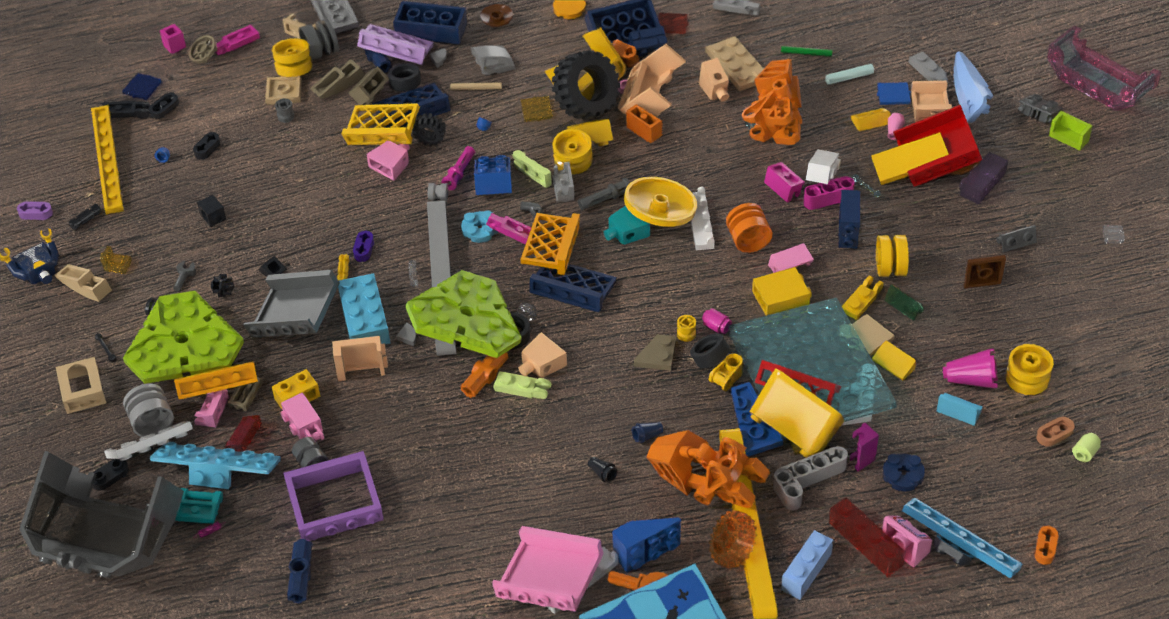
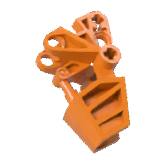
(777, 105)
(675, 452)

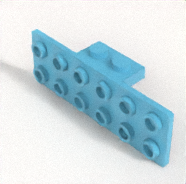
(213, 466)

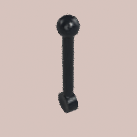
(111, 357)

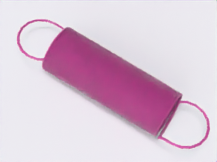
(209, 529)

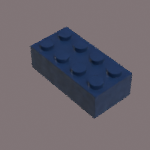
(431, 21)

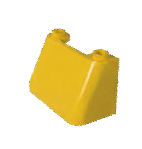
(796, 414)

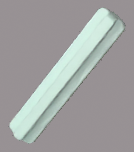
(849, 74)

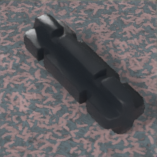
(85, 216)

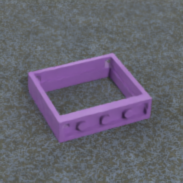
(326, 471)

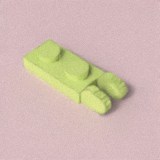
(532, 169)
(522, 385)

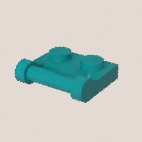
(198, 510)

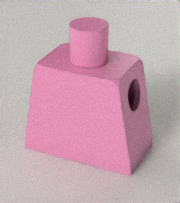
(389, 159)

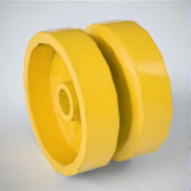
(292, 57)
(573, 147)
(892, 255)
(1029, 369)

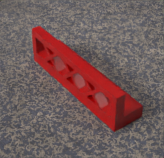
(803, 378)

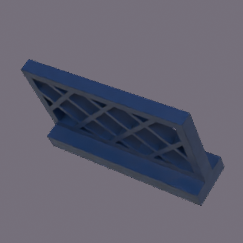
(435, 104)
(570, 291)

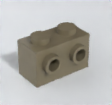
(369, 86)

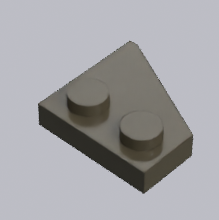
(657, 353)

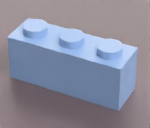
(807, 565)

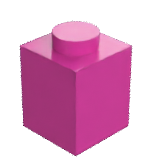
(172, 38)

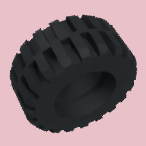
(604, 80)

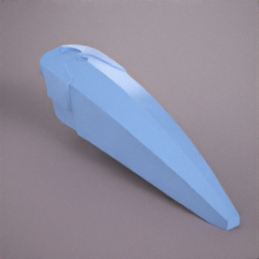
(970, 88)

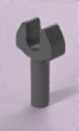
(181, 269)

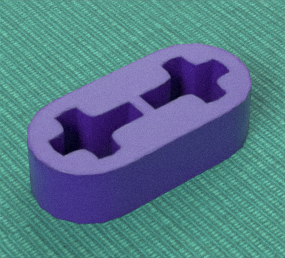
(359, 246)

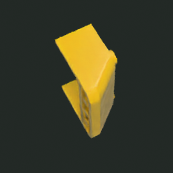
(599, 43)

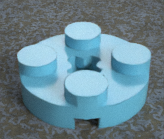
(471, 223)

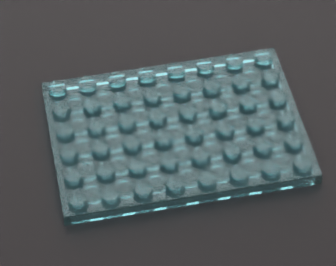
(821, 344)

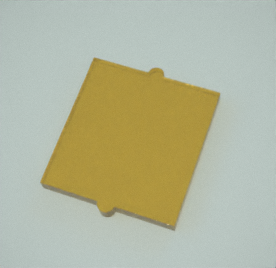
(536, 108)

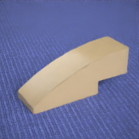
(84, 282)

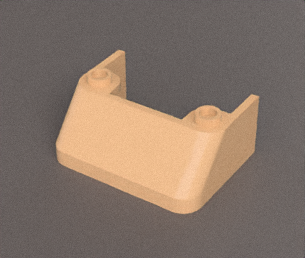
(646, 80)

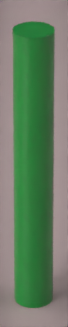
(806, 51)

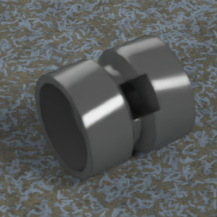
(308, 452)

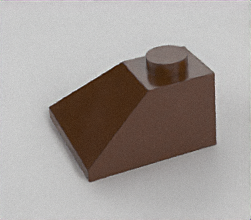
(984, 271)

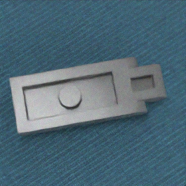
(927, 67)

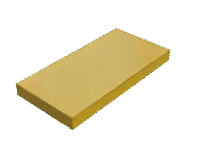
(895, 162)

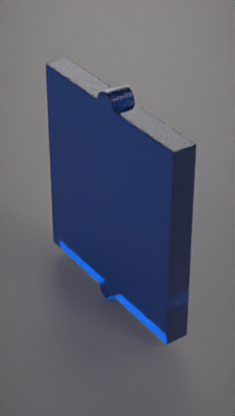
(142, 86)

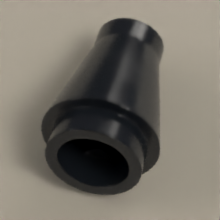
(604, 470)

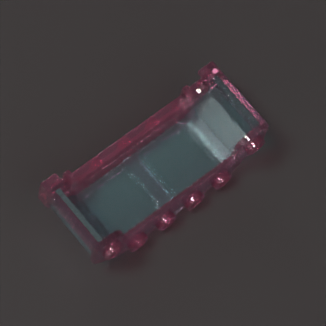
(1097, 74)

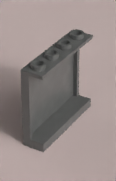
(294, 303)

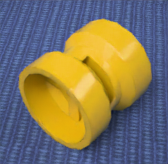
(686, 328)

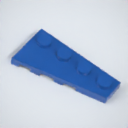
(755, 436)

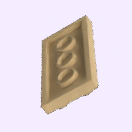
(736, 61)

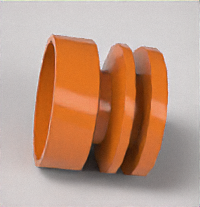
(749, 227)

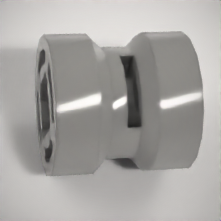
(437, 191)

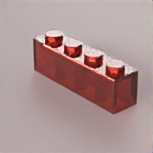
(867, 537)

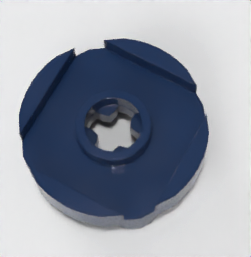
(910, 463)

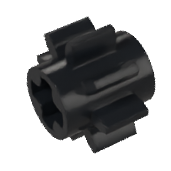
(222, 285)

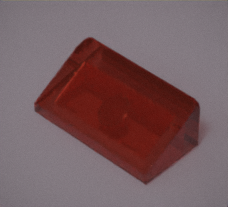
(244, 433)

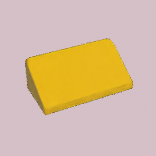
(871, 119)
(894, 360)

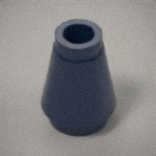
(646, 431)

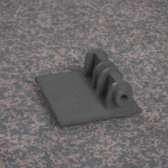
(1043, 107)

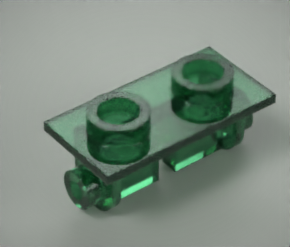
(903, 302)

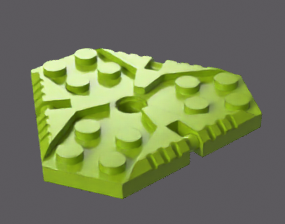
(466, 311)
(182, 332)

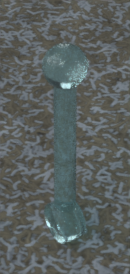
(856, 179)

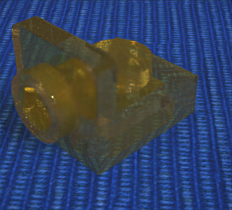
(115, 262)

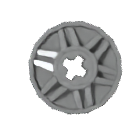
(148, 409)

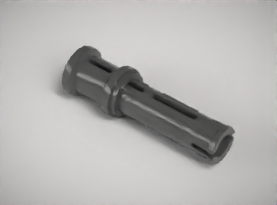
(612, 191)

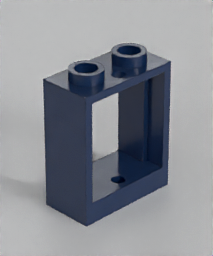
(849, 219)

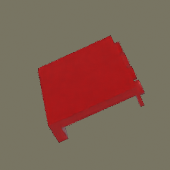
(956, 137)

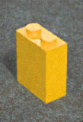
(781, 291)

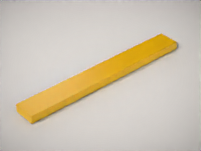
(107, 160)

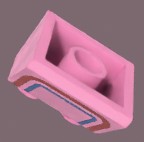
(909, 538)

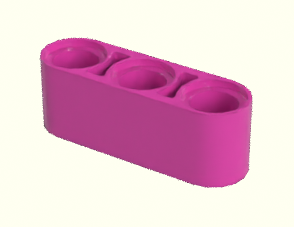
(828, 194)

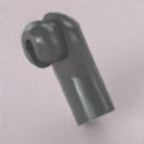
(533, 208)

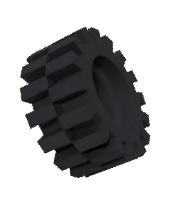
(430, 137)

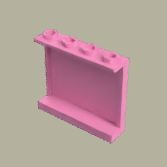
(550, 569)

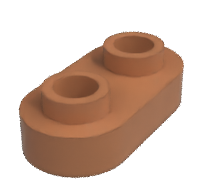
(1051, 432)

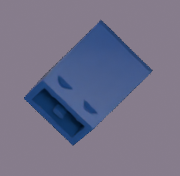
(492, 175)
(645, 541)

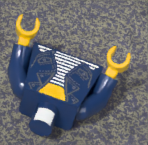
(34, 263)

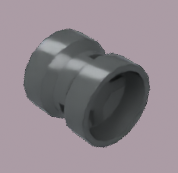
(284, 110)

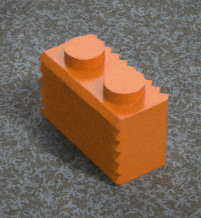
(643, 123)

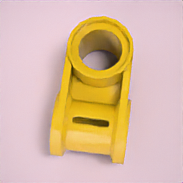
(727, 371)

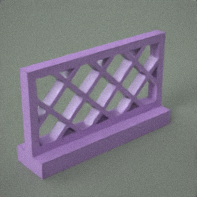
(394, 44)

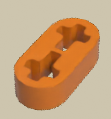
(1050, 545)

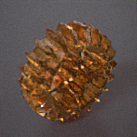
(732, 539)

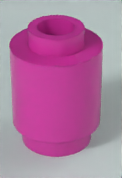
(716, 321)

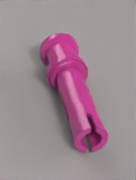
(467, 155)

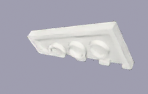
(178, 430)

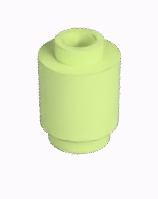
(1086, 447)

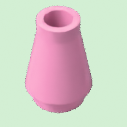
(895, 122)

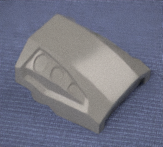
(493, 59)

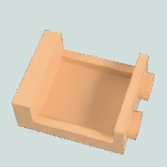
(929, 98)
(359, 355)

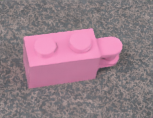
(302, 417)

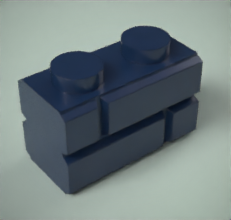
(648, 40)

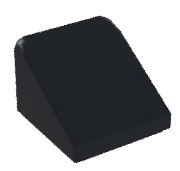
(272, 267)

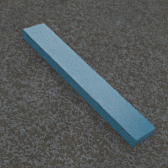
(962, 537)

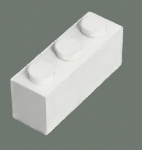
(823, 166)

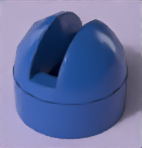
(483, 124)
(163, 156)

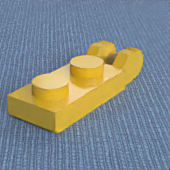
(862, 298)

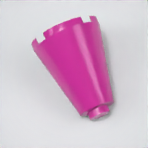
(973, 370)

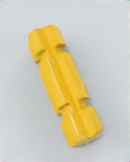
(343, 267)

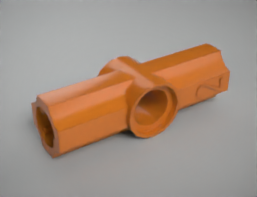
(482, 373)

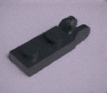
(128, 109)

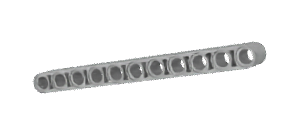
(439, 257)

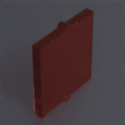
(673, 22)

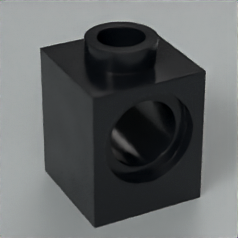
(211, 210)

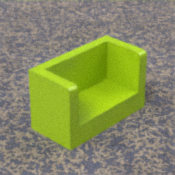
(1070, 130)

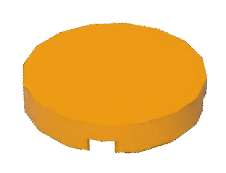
(569, 8)

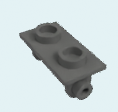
(1017, 238)

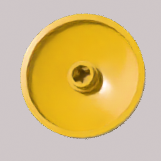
(660, 201)

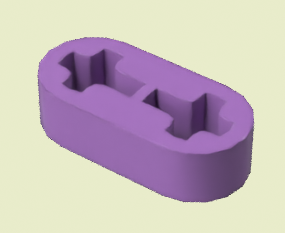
(34, 210)

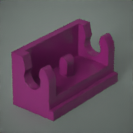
(866, 447)

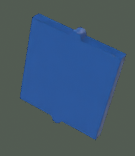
(893, 93)

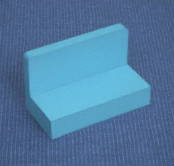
(958, 408)

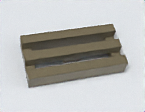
(247, 397)

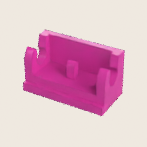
(783, 181)

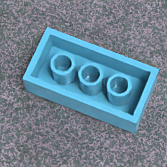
(363, 308)

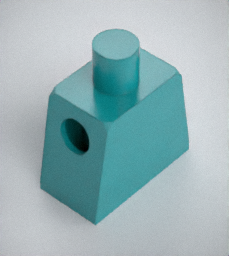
(626, 227)

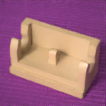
(292, 26)

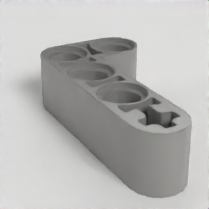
(805, 472)

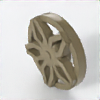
(200, 54)

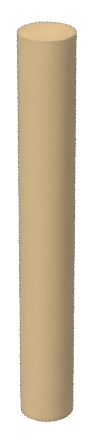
(475, 86)

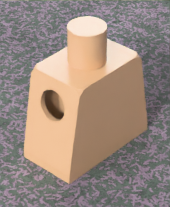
(714, 80)
(542, 357)

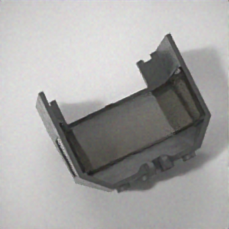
(94, 533)

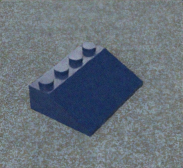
(622, 18)

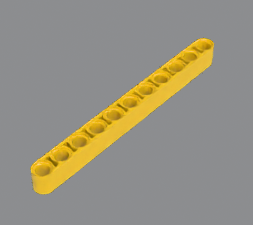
(755, 567)

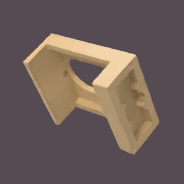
(85, 398)

